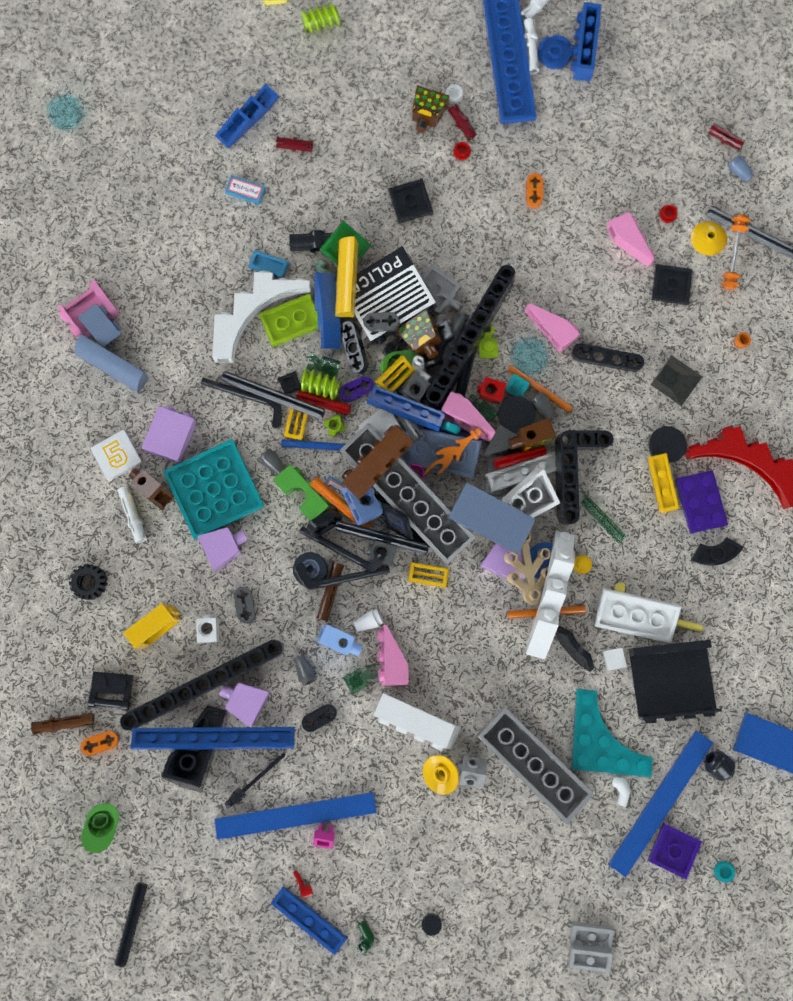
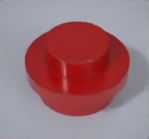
(462, 151)
(668, 213)

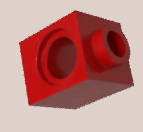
(498, 386)

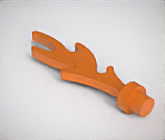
(449, 452)

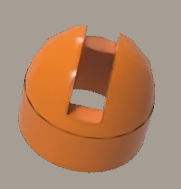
(742, 340)

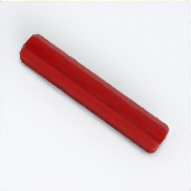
(325, 403)
(519, 457)

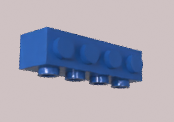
(587, 40)

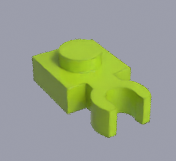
(488, 346)

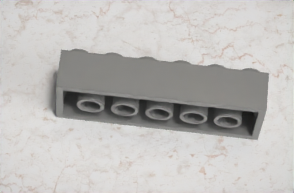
(535, 765)

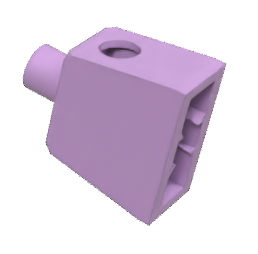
(222, 546)
(496, 564)
(245, 701)

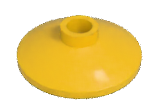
(703, 243)
(434, 777)

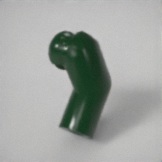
(366, 939)

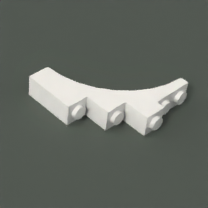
(266, 291)
(553, 595)

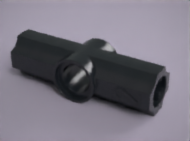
(308, 242)

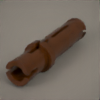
(329, 593)
(55, 724)

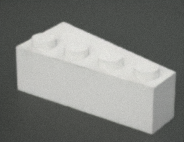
(533, 494)
(417, 722)

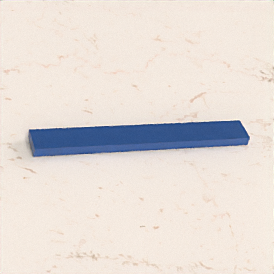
(213, 738)
(660, 803)
(295, 815)

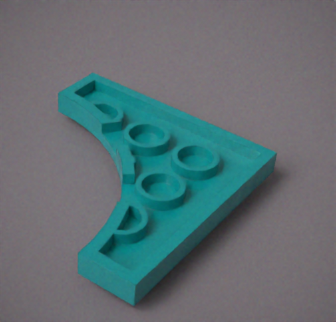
(596, 748)

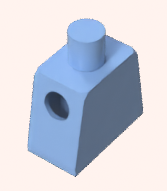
(330, 637)

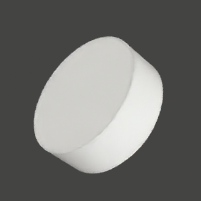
(455, 93)

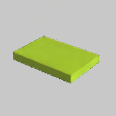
(290, 320)

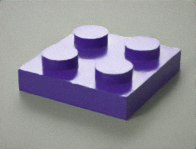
(674, 851)

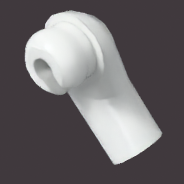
(418, 364)
(624, 790)

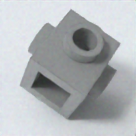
(472, 771)

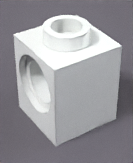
(202, 637)

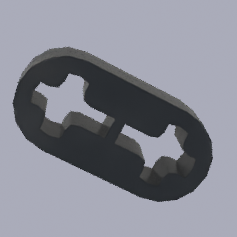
(324, 522)
(316, 713)

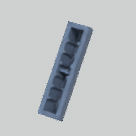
(110, 363)

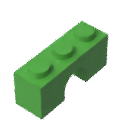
(291, 480)

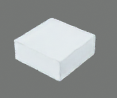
(614, 659)

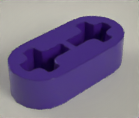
(354, 385)

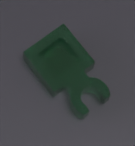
(325, 365)
(484, 408)
(357, 680)

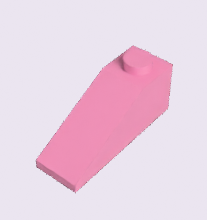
(555, 328)
(466, 416)

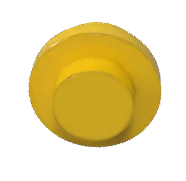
(582, 564)

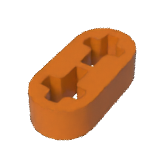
(530, 190)
(102, 747)

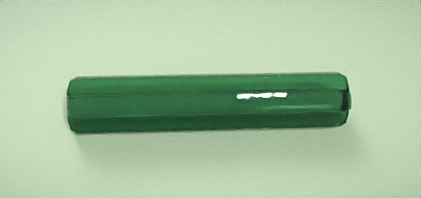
(603, 519)

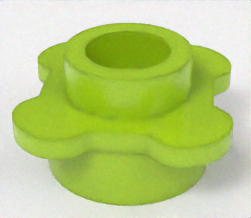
(334, 430)

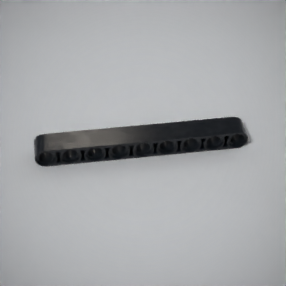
(467, 344)
(193, 685)

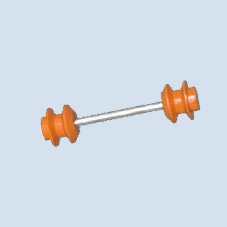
(739, 227)

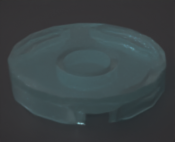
(65, 112)
(529, 356)

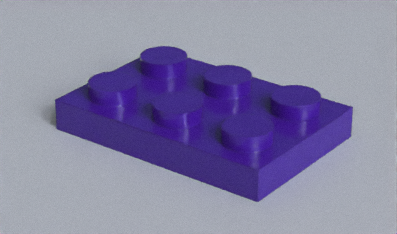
(701, 502)

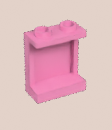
(81, 304)

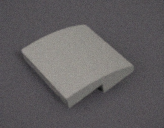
(590, 947)

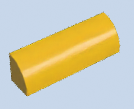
(346, 277)

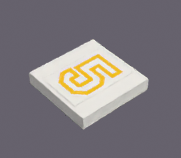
(116, 455)

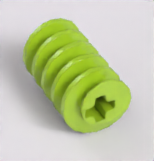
(322, 17)
(320, 384)

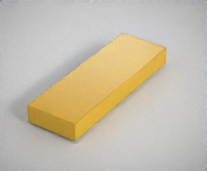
(663, 483)

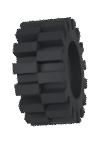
(80, 573)

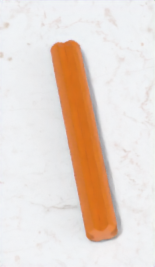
(335, 499)

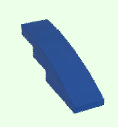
(247, 116)
(325, 305)

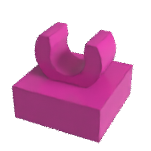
(322, 838)

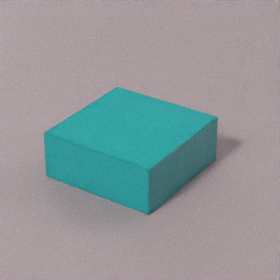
(517, 385)

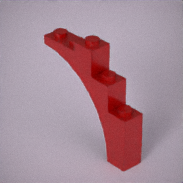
(754, 456)

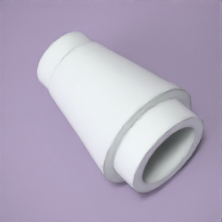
(369, 620)

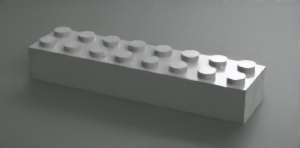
(412, 496)

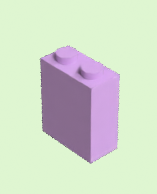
(169, 434)

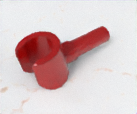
(305, 891)

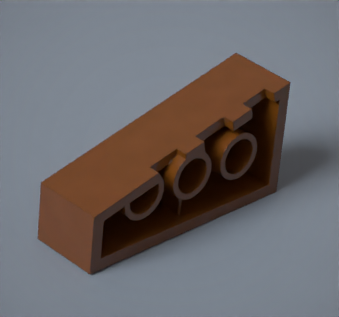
(378, 461)

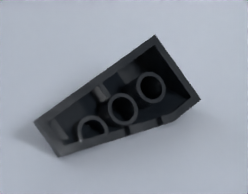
(191, 766)

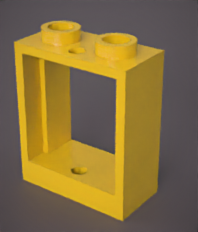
(152, 626)

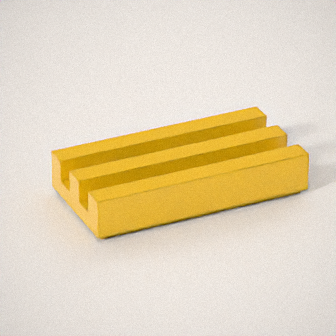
(390, 370)
(293, 436)
(426, 582)

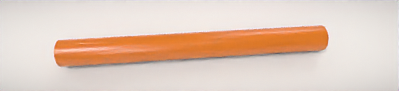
(539, 388)
(532, 612)

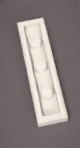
(516, 473)

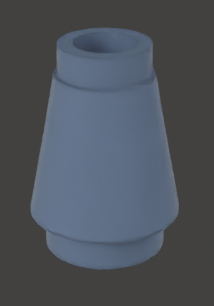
(740, 168)

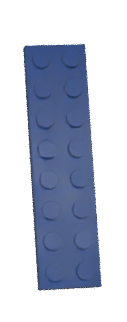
(509, 61)

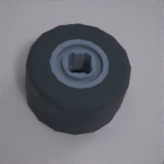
(318, 567)

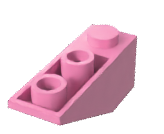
(628, 237)
(393, 664)

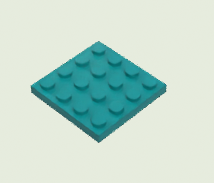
(213, 489)

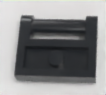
(114, 684)

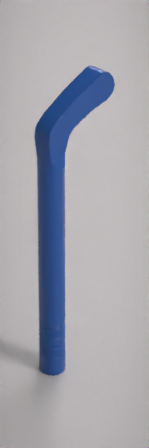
(311, 445)

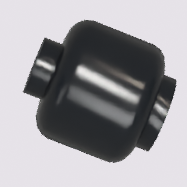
(719, 765)

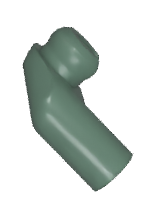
(321, 267)

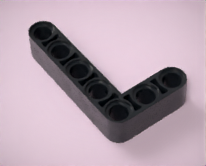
(571, 468)

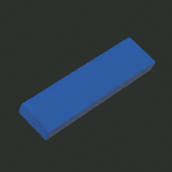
(406, 408)
(309, 920)

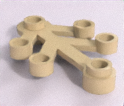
(528, 570)

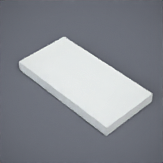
(637, 615)

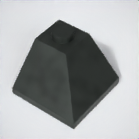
(676, 380)

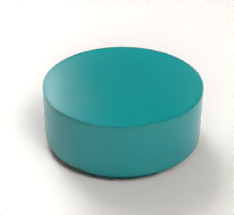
(450, 428)
(724, 871)

